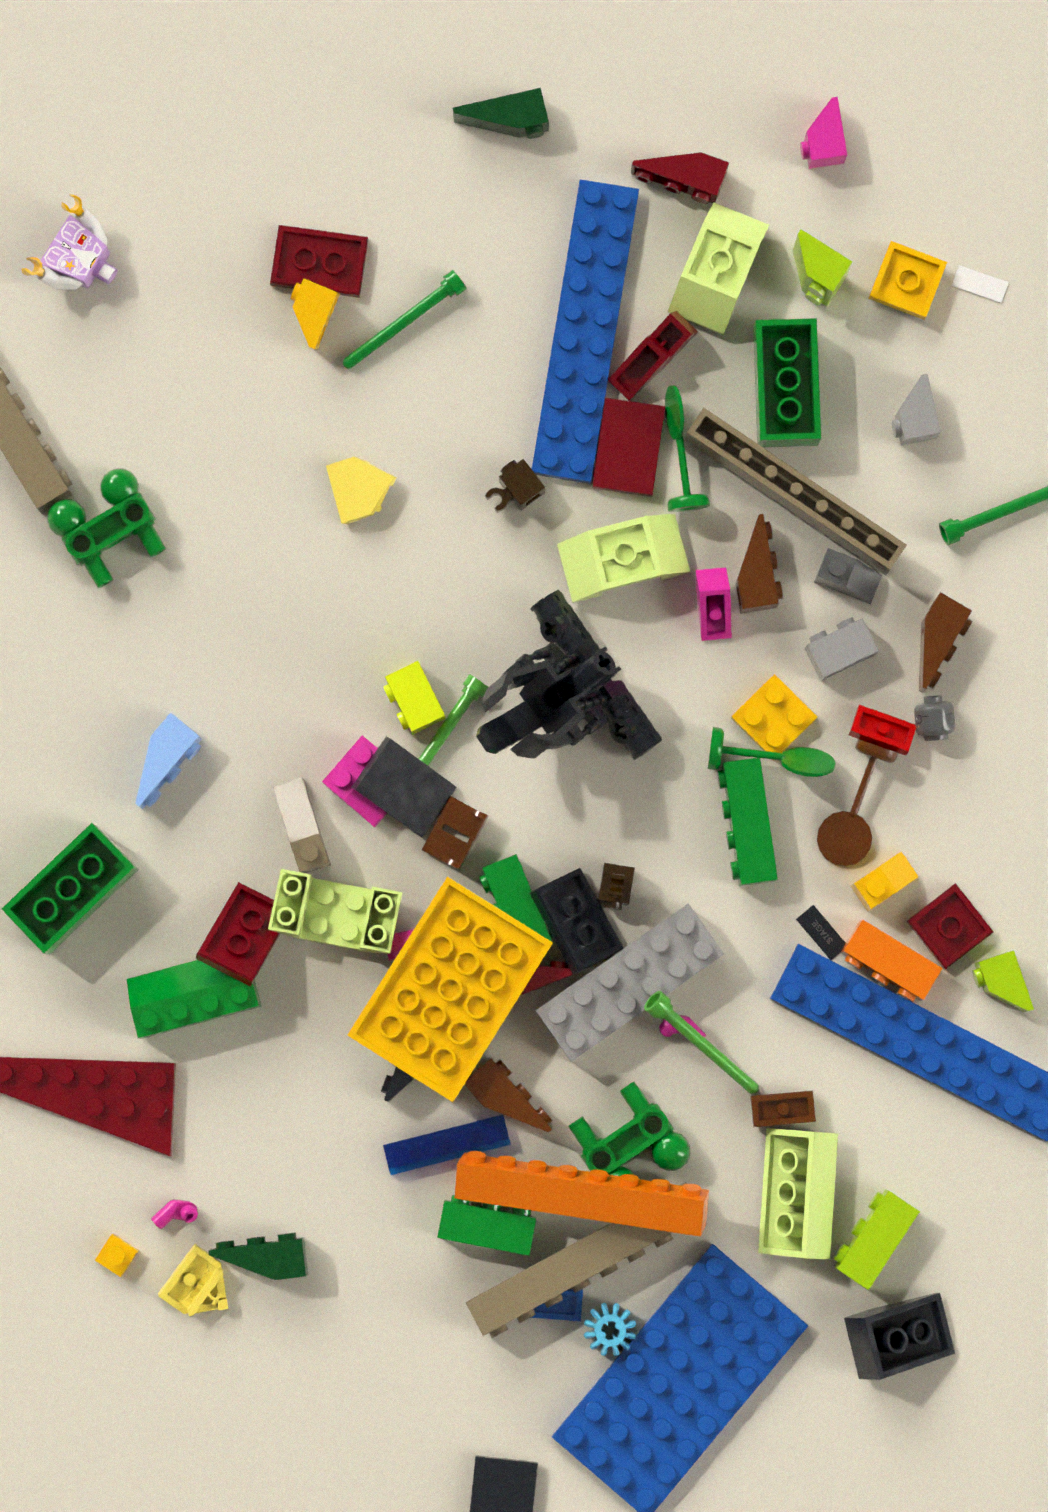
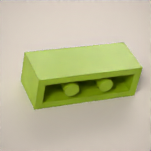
(875, 1238)

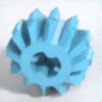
(600, 1333)

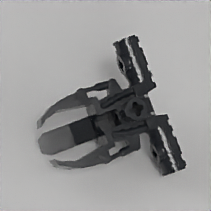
(562, 691)

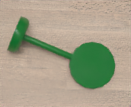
(675, 424)
(798, 760)

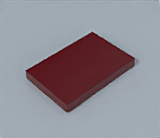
(320, 257)
(628, 447)
(240, 935)

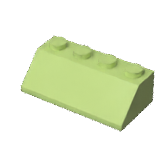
(798, 1193)

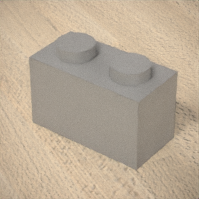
(841, 648)

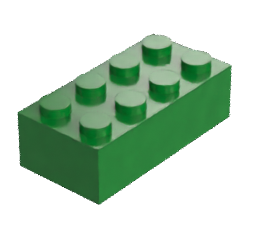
(787, 382)
(70, 889)

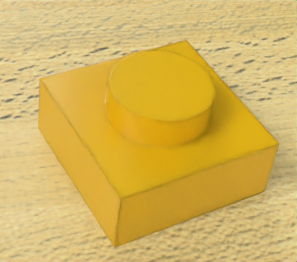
(116, 1255)

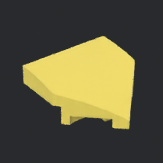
(358, 488)
(196, 1284)

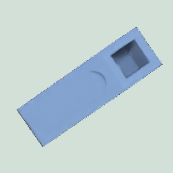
(166, 751)

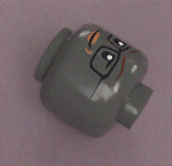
(934, 718)

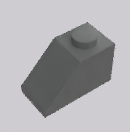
(848, 576)

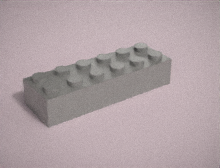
(626, 981)

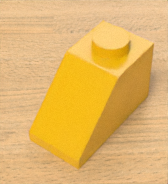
(313, 309)
(884, 881)

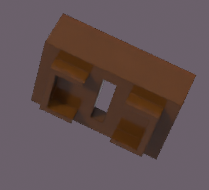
(462, 819)

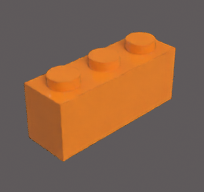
(890, 961)

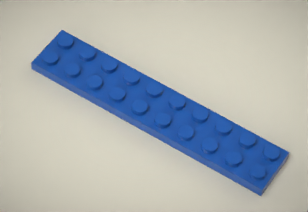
(585, 331)
(915, 1039)

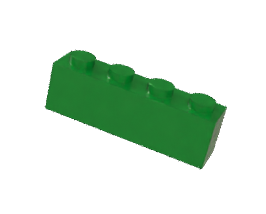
(749, 822)

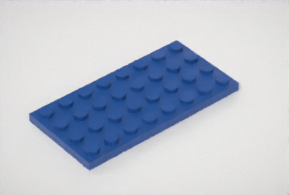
(679, 1381)

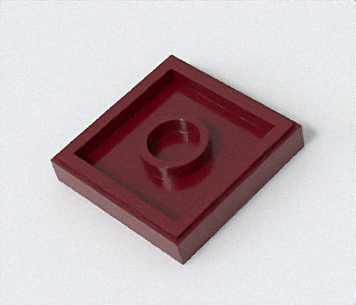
(949, 926)

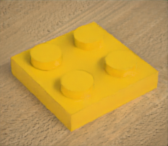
(907, 280)
(773, 716)

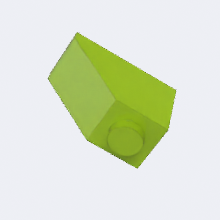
(1003, 980)

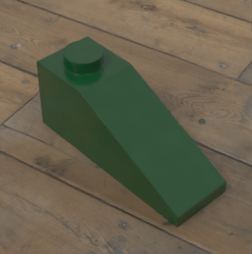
(512, 114)

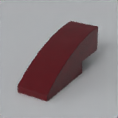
(652, 355)

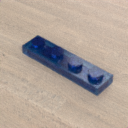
(446, 1144)

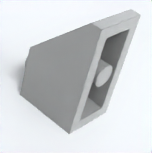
(917, 416)

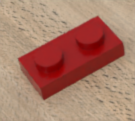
(882, 730)

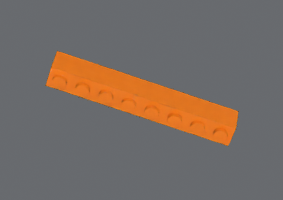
(582, 1193)

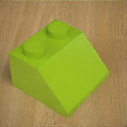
(819, 268)

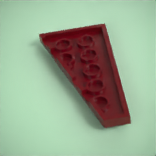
(112, 1096)

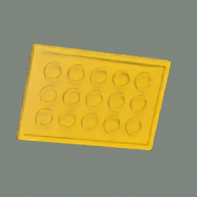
(450, 989)

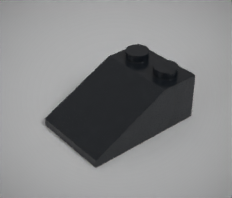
(899, 1336)

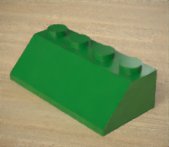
(186, 997)

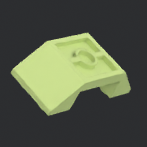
(718, 268)
(622, 555)
(335, 913)

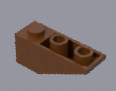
(756, 580)
(938, 632)
(498, 1093)

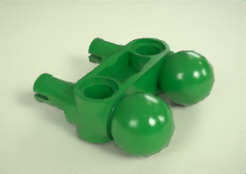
(109, 528)
(668, 1147)

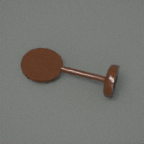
(844, 835)

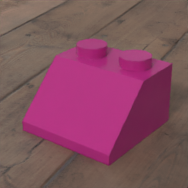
(346, 773)

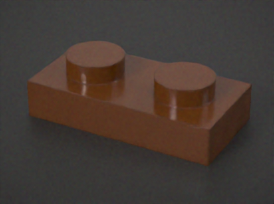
(782, 1108)

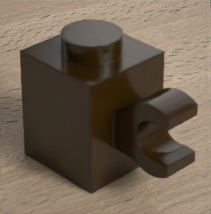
(519, 486)
(616, 886)

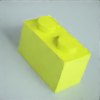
(414, 697)

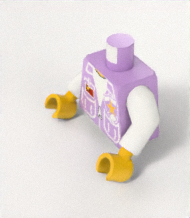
(75, 254)

